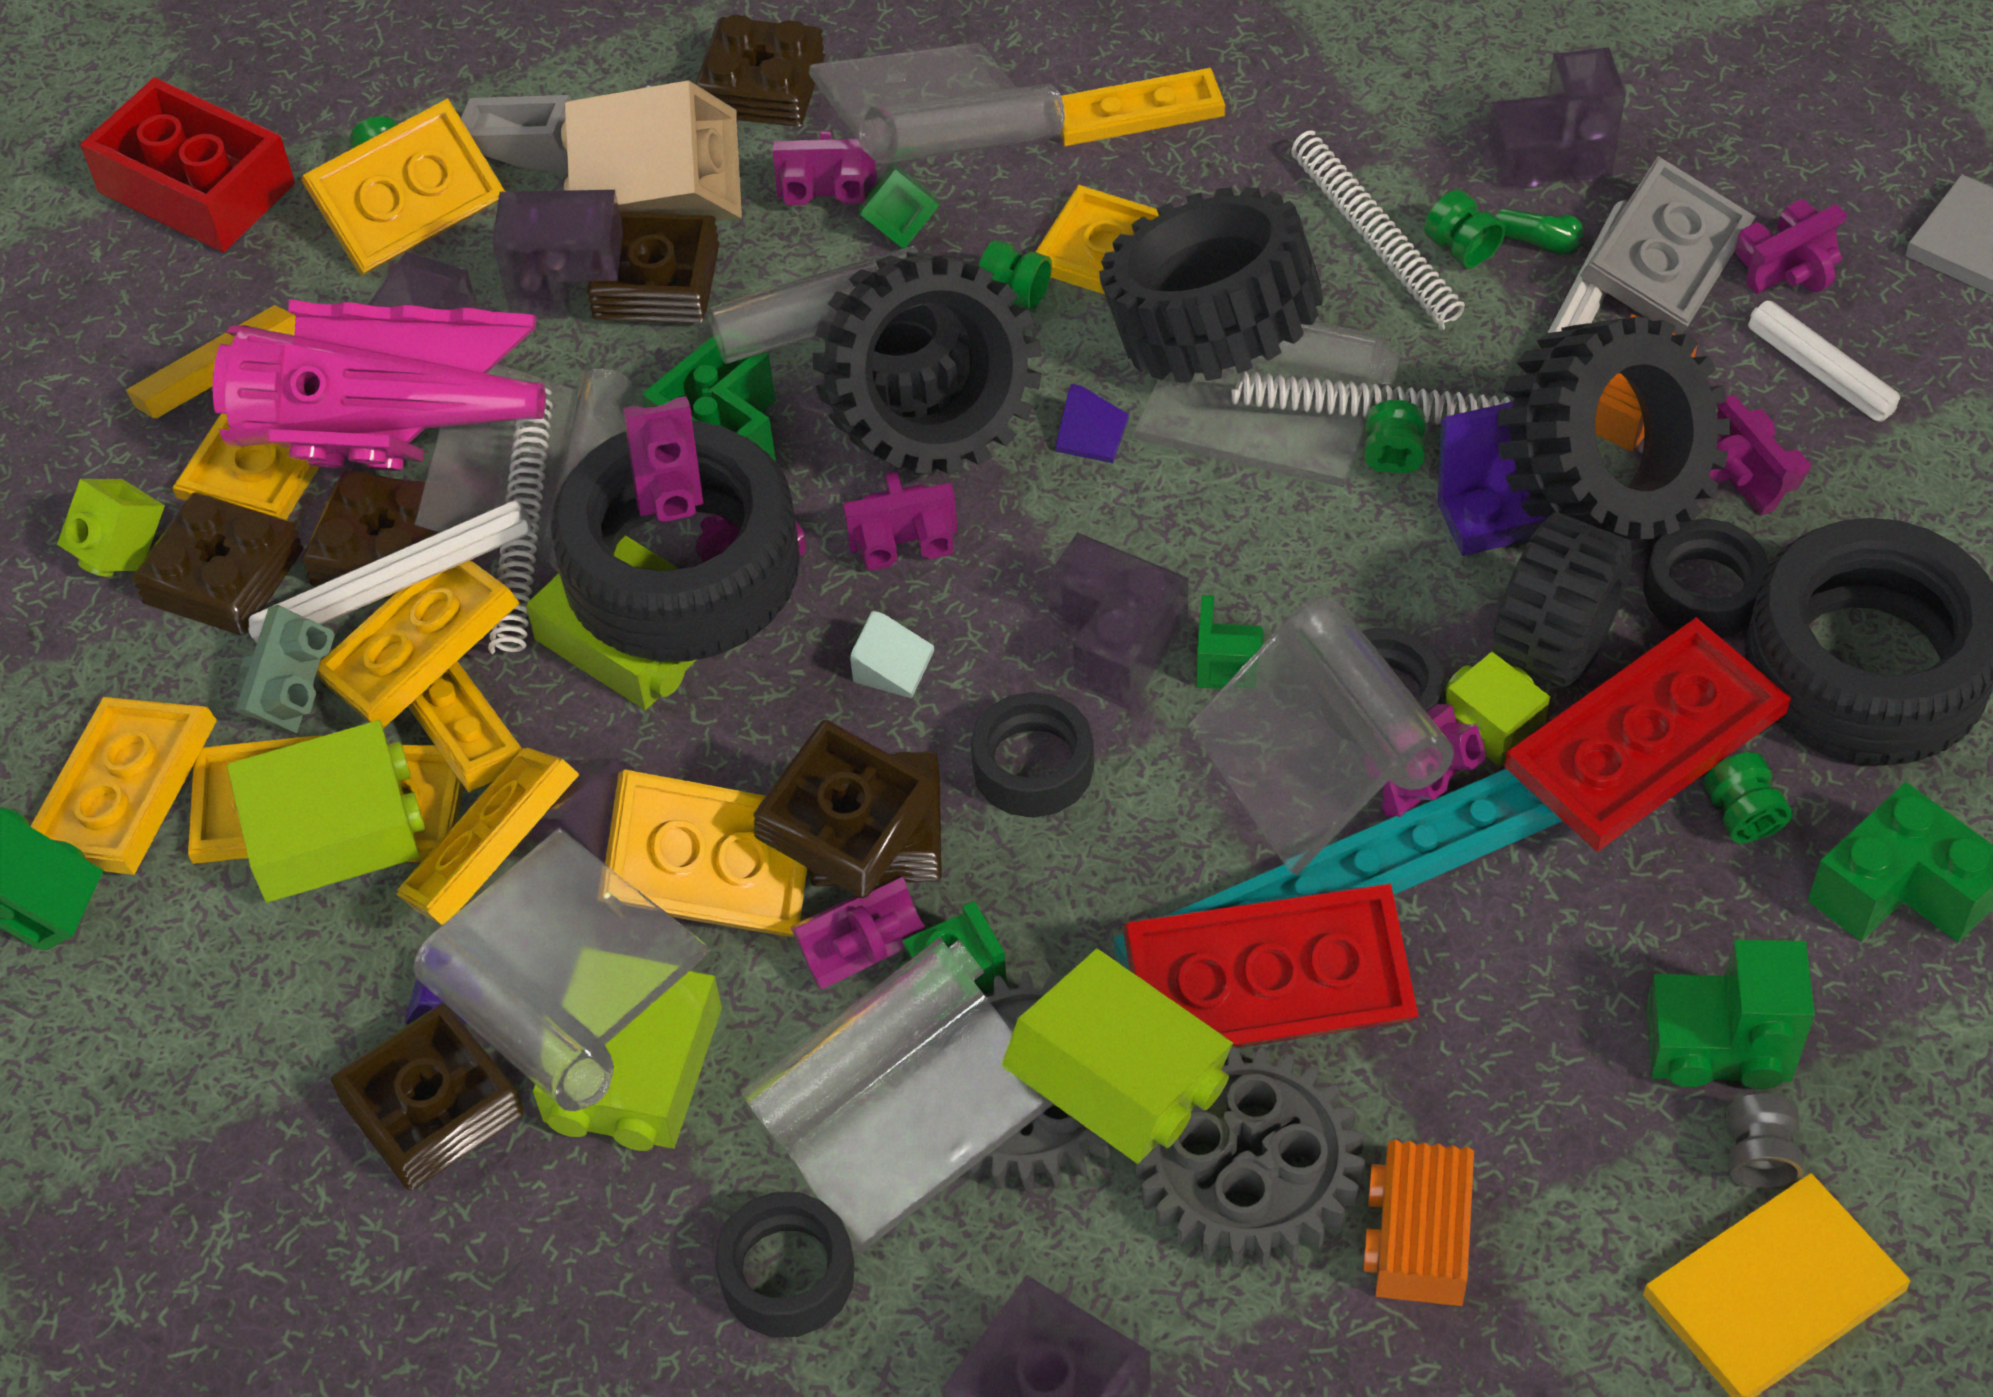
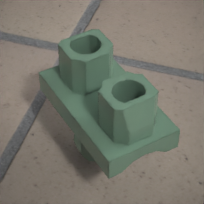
(283, 669)

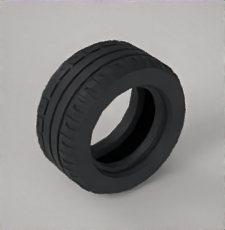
(1901, 573)
(690, 609)

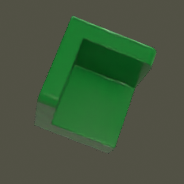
(898, 205)
(1223, 647)

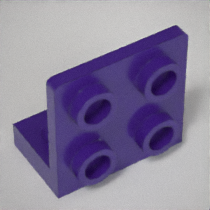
(1473, 484)

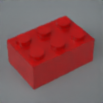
(188, 164)

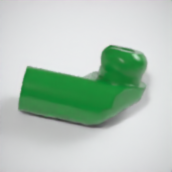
(1547, 232)

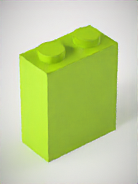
(560, 631)
(325, 810)
(1118, 1056)
(653, 1071)

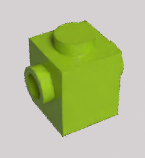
(110, 526)
(1499, 702)

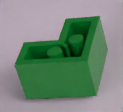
(721, 392)
(1908, 855)
(41, 883)
(1735, 1023)

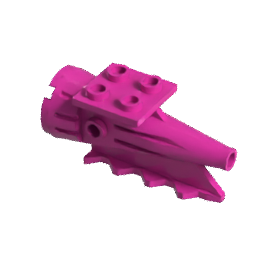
(369, 380)

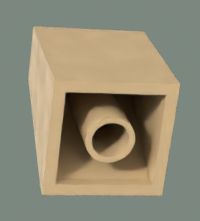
(658, 149)

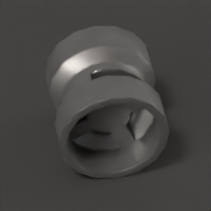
(1764, 1141)

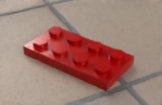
(1646, 733)
(1281, 965)

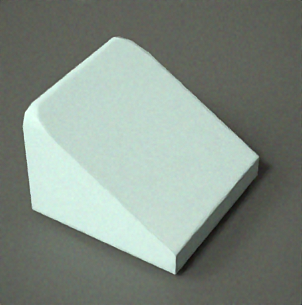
(889, 656)

